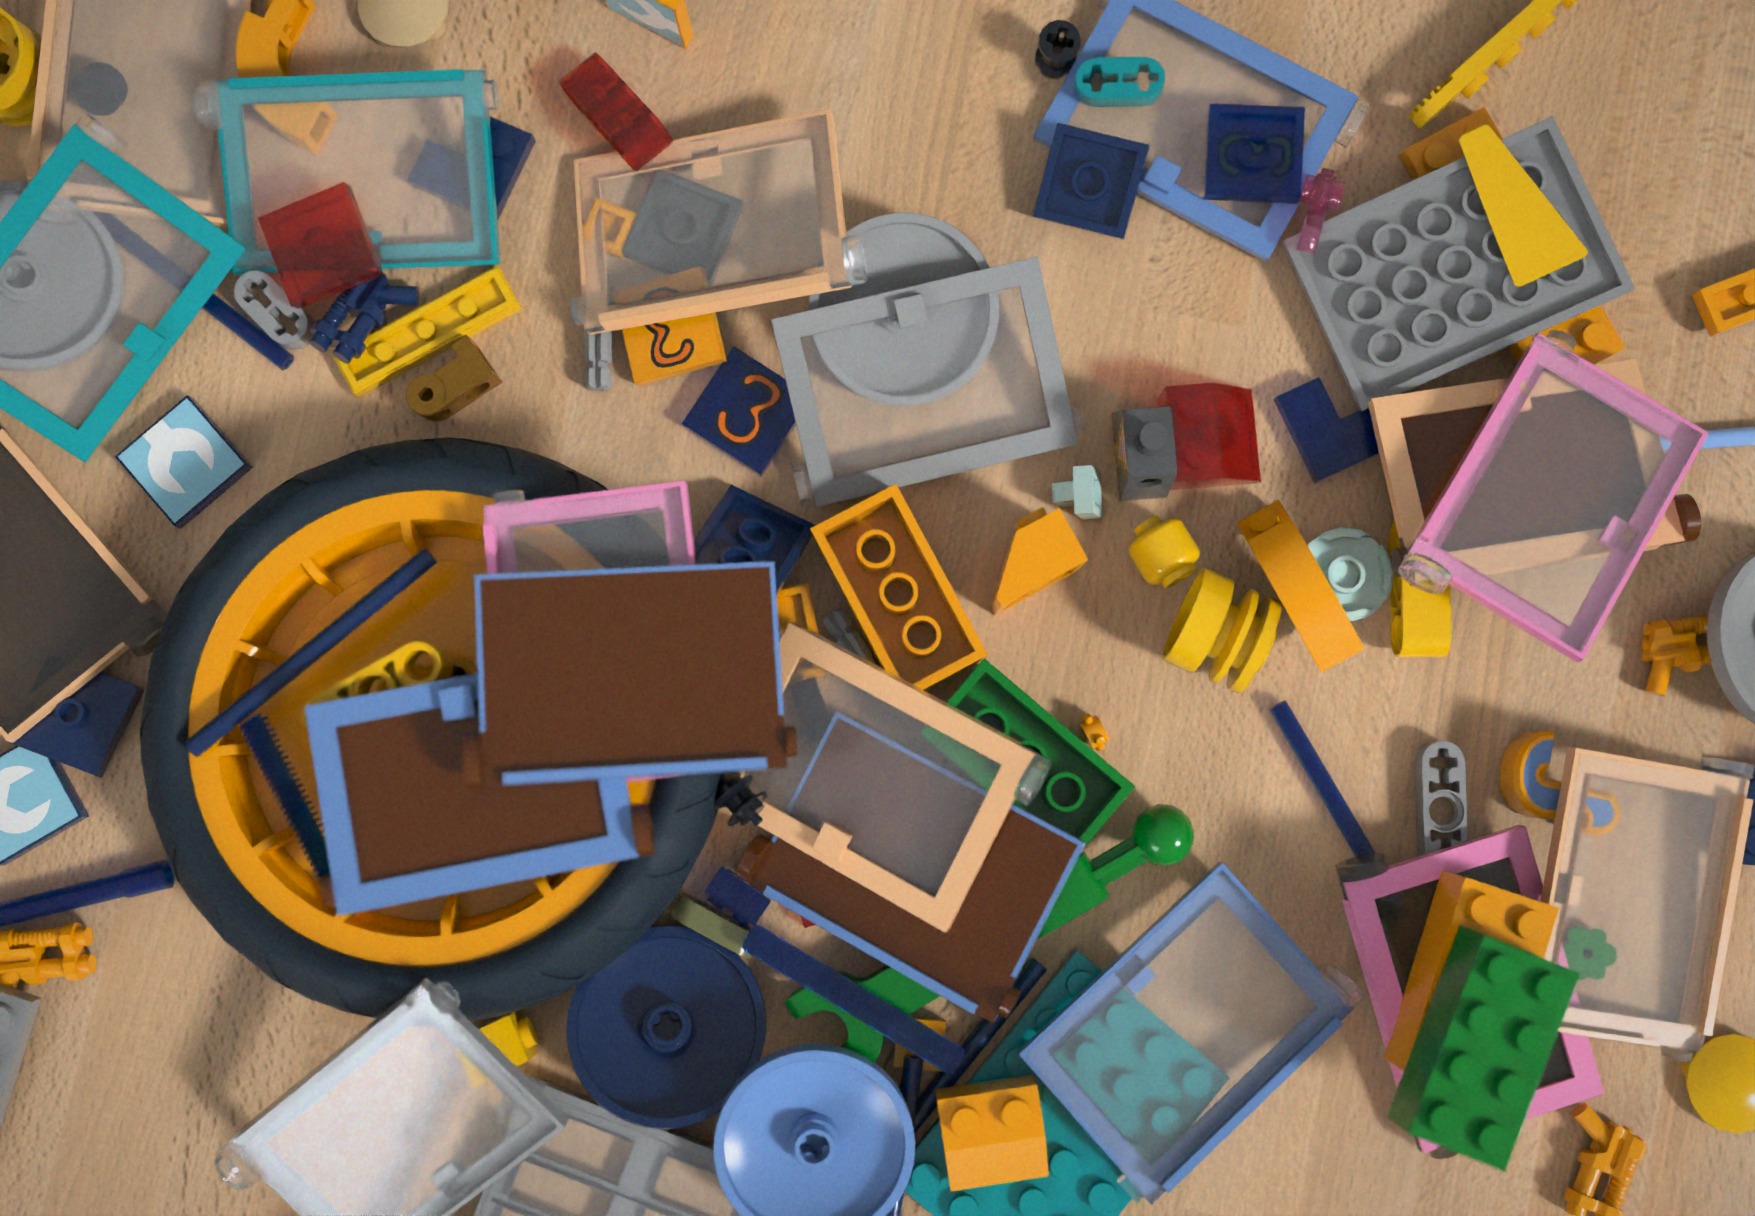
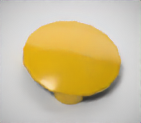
(1723, 1082)

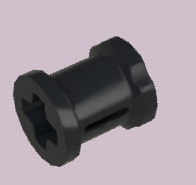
(1048, 39)

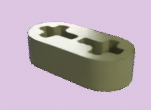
(711, 923)

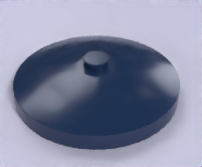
(666, 1029)

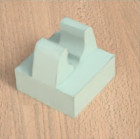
(1082, 492)

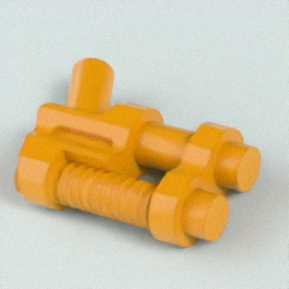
(1670, 646)
(25, 957)
(1612, 1152)

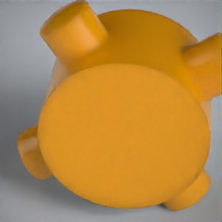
(1093, 732)

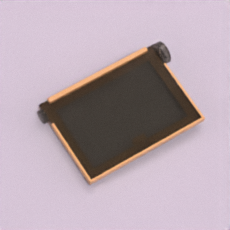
(62, 597)

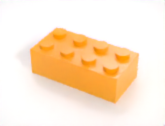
(898, 590)
(1476, 906)

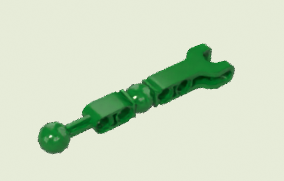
(1159, 836)

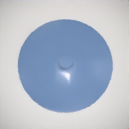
(814, 1136)

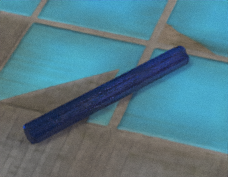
(853, 999)

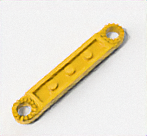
(1498, 50)

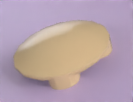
(403, 21)

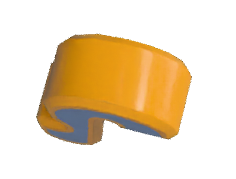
(1524, 774)

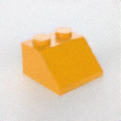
(1036, 558)
(992, 1132)

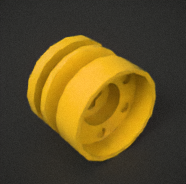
(18, 70)
(1230, 634)

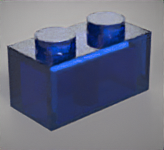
(738, 896)

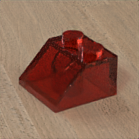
(1213, 435)

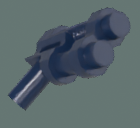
(364, 302)

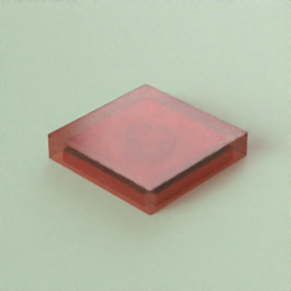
(320, 245)

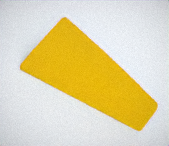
(1522, 218)

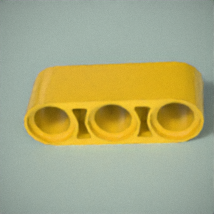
(1417, 618)
(395, 669)

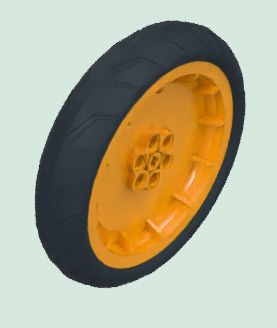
(259, 599)

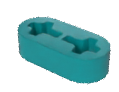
(1119, 78)

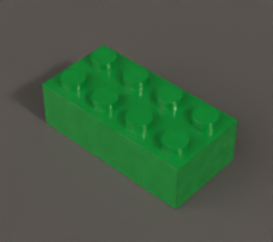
(1080, 784)
(1482, 1048)

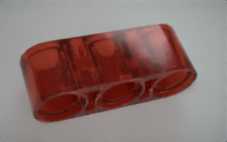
(616, 111)

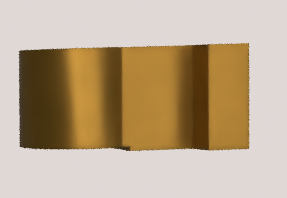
(454, 384)

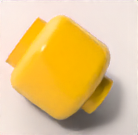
(1164, 551)

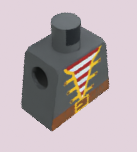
(1144, 451)

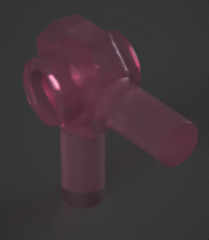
(1320, 194)

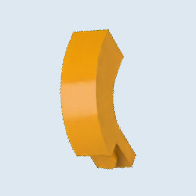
(268, 42)
(1300, 585)

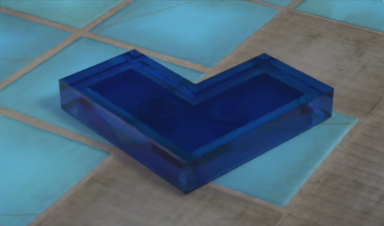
(1320, 435)

